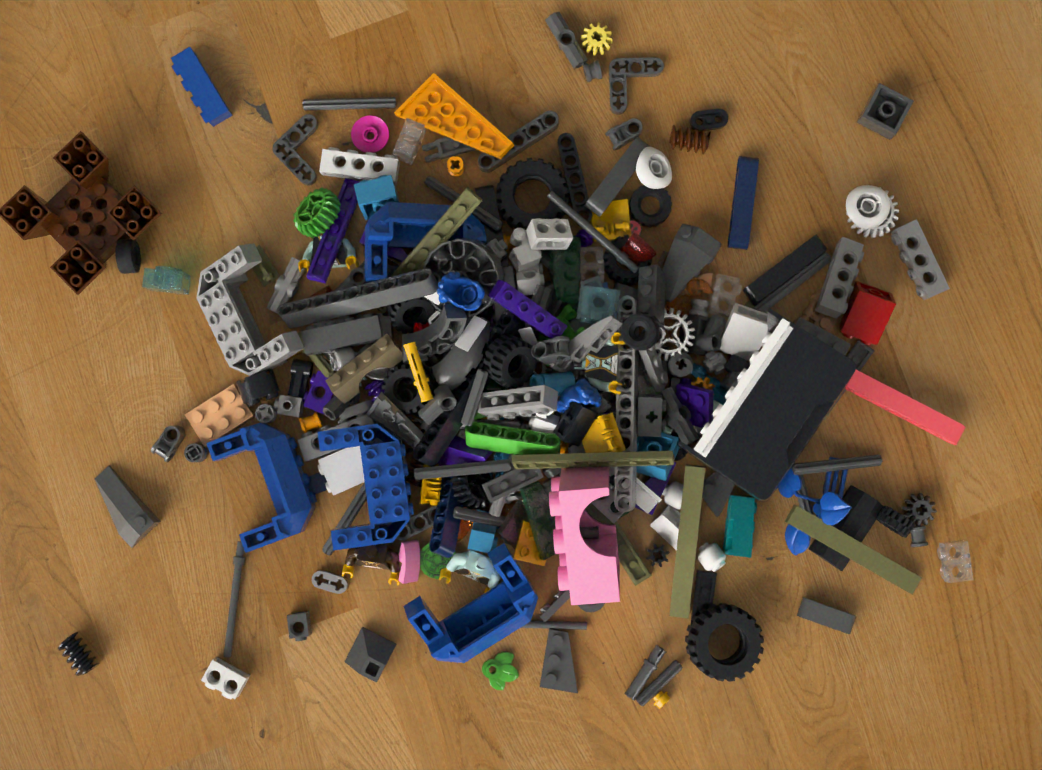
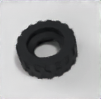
(646, 219)

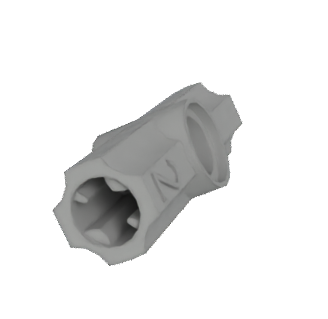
(286, 286)

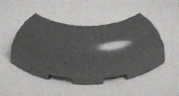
(437, 336)
(458, 362)

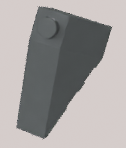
(687, 256)
(126, 509)

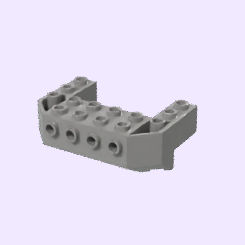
(232, 319)

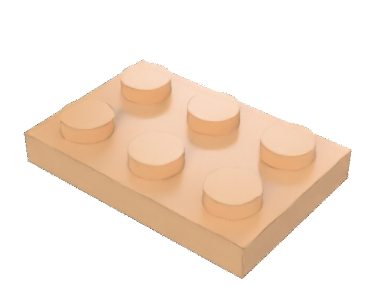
(219, 415)

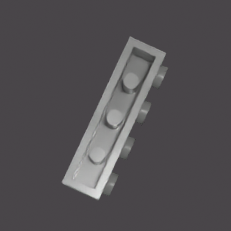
(518, 402)

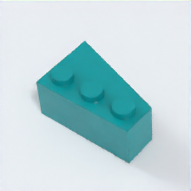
(739, 526)

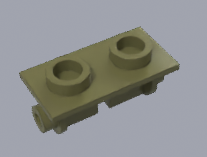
(265, 270)

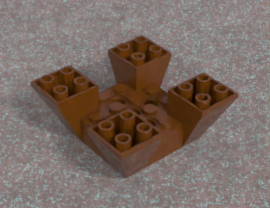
(88, 251)

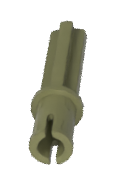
(320, 362)

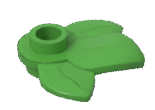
(503, 670)

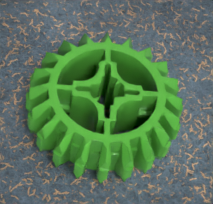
(317, 212)

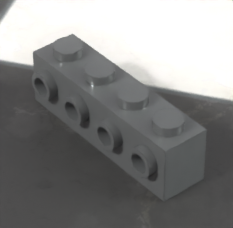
(342, 335)

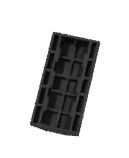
(855, 524)

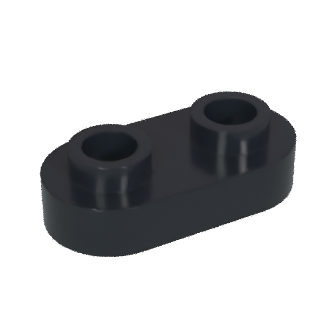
(708, 119)

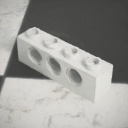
(329, 166)

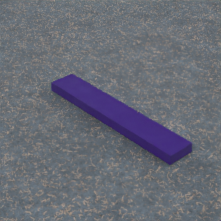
(333, 237)

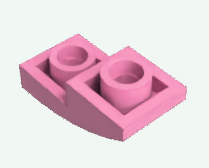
(410, 558)

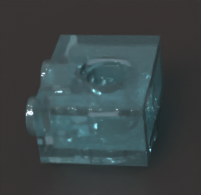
(166, 280)
(588, 312)

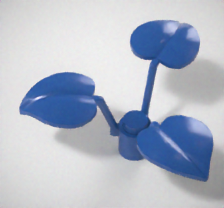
(829, 508)

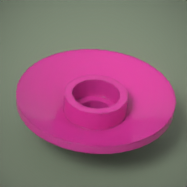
(363, 128)

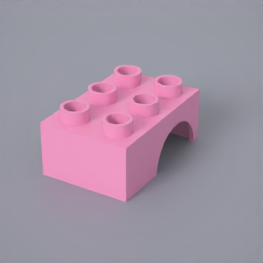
(586, 565)

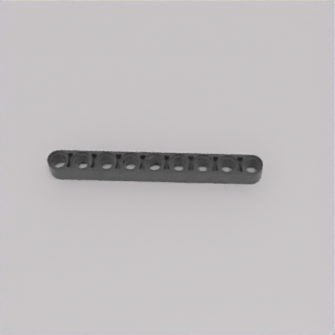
(359, 298)

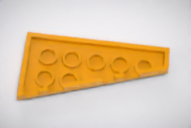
(451, 116)

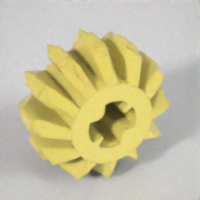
(599, 33)

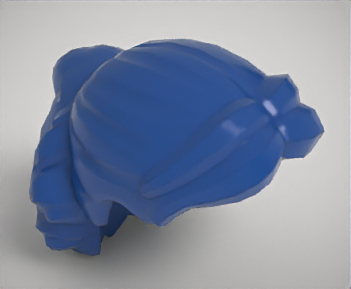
(460, 291)
(580, 393)

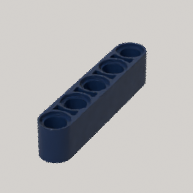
(743, 202)
(445, 526)

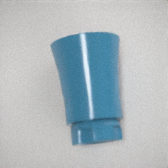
(556, 381)

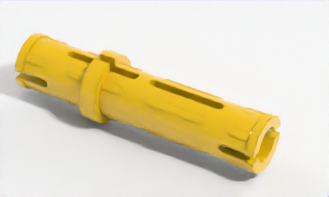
(411, 350)

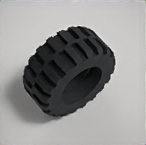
(524, 172)
(748, 647)

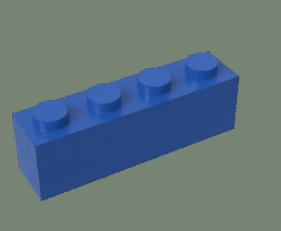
(201, 86)

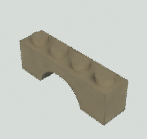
(346, 381)

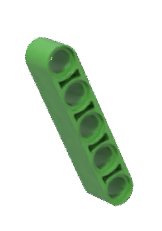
(511, 439)

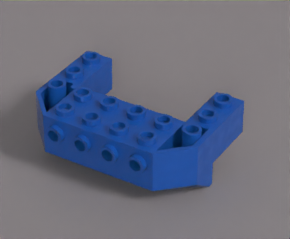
(404, 227)
(283, 478)
(384, 484)
(483, 619)

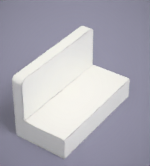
(645, 498)
(668, 525)

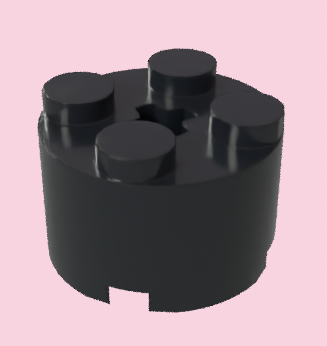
(258, 387)

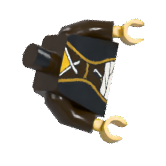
(373, 556)

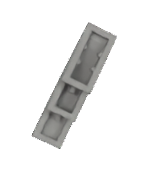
(589, 340)

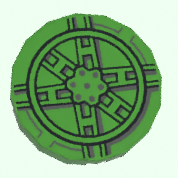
(432, 563)

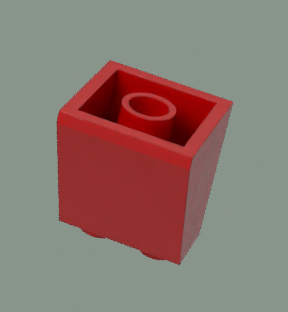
(867, 313)

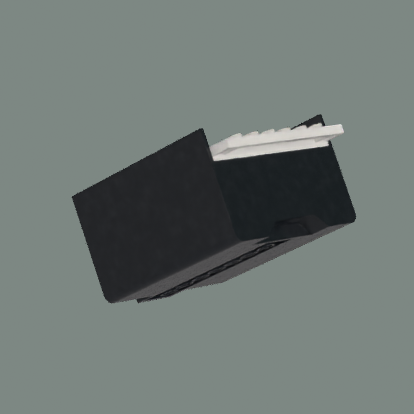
(773, 409)

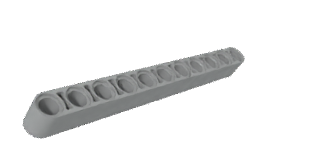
(631, 413)

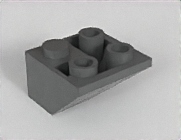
(370, 654)

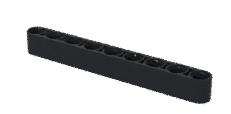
(449, 422)

